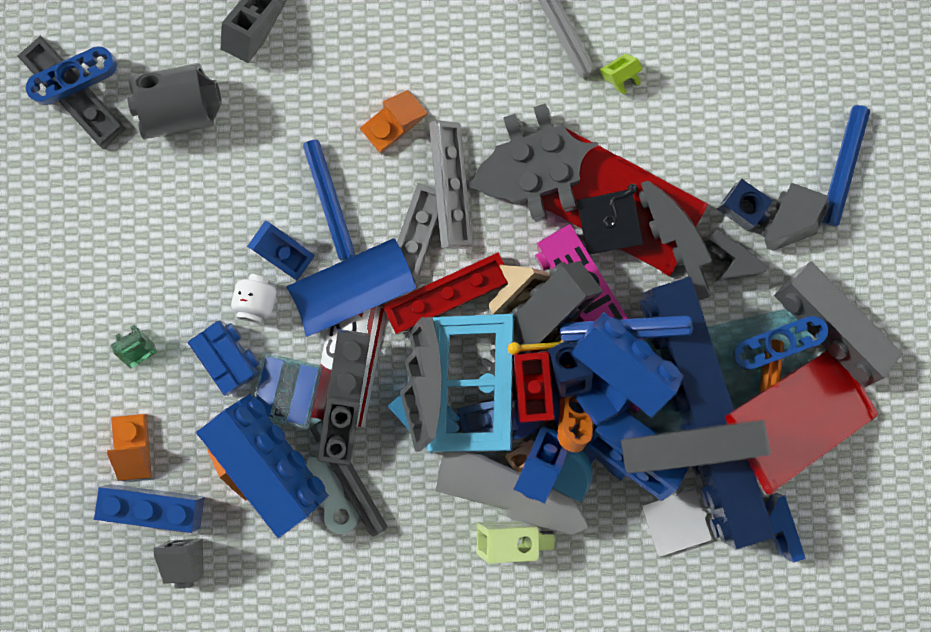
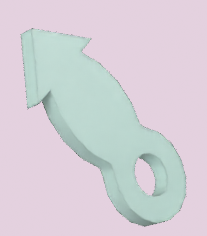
(336, 498)

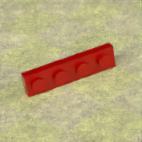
(446, 293)

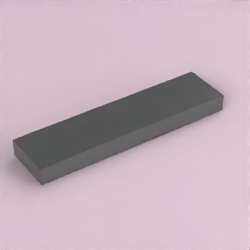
(82, 105)

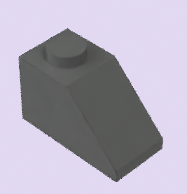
(180, 562)

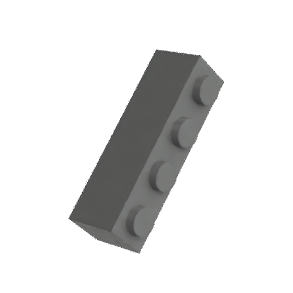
(851, 335)

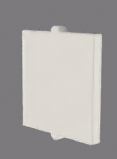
(676, 522)

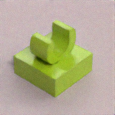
(620, 70)

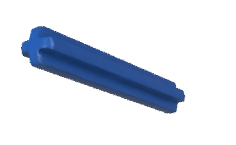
(846, 164)
(329, 199)
(640, 328)

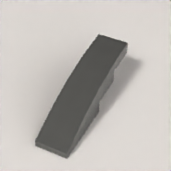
(423, 391)
(696, 446)

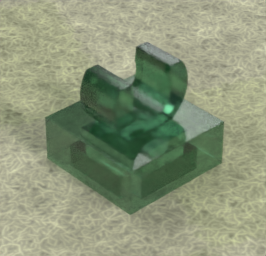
(133, 347)

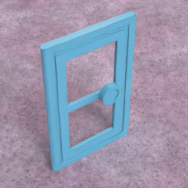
(500, 384)

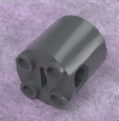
(173, 100)

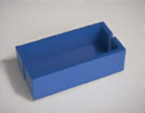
(263, 464)

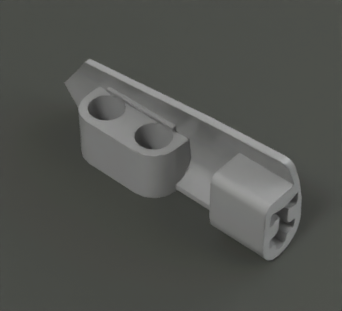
(492, 484)

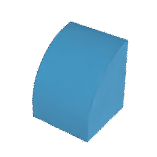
(575, 476)

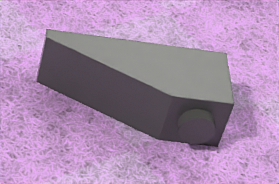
(248, 27)

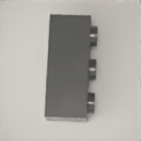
(554, 303)

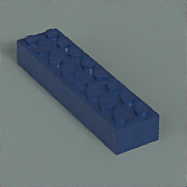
(705, 401)

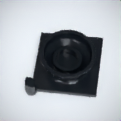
(610, 221)

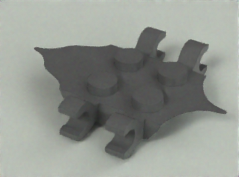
(533, 165)

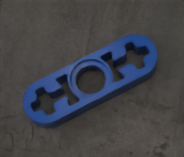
(55, 94)
(799, 325)

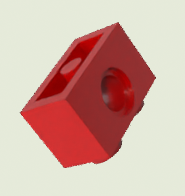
(533, 387)

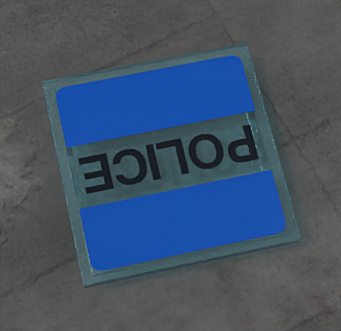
(288, 389)

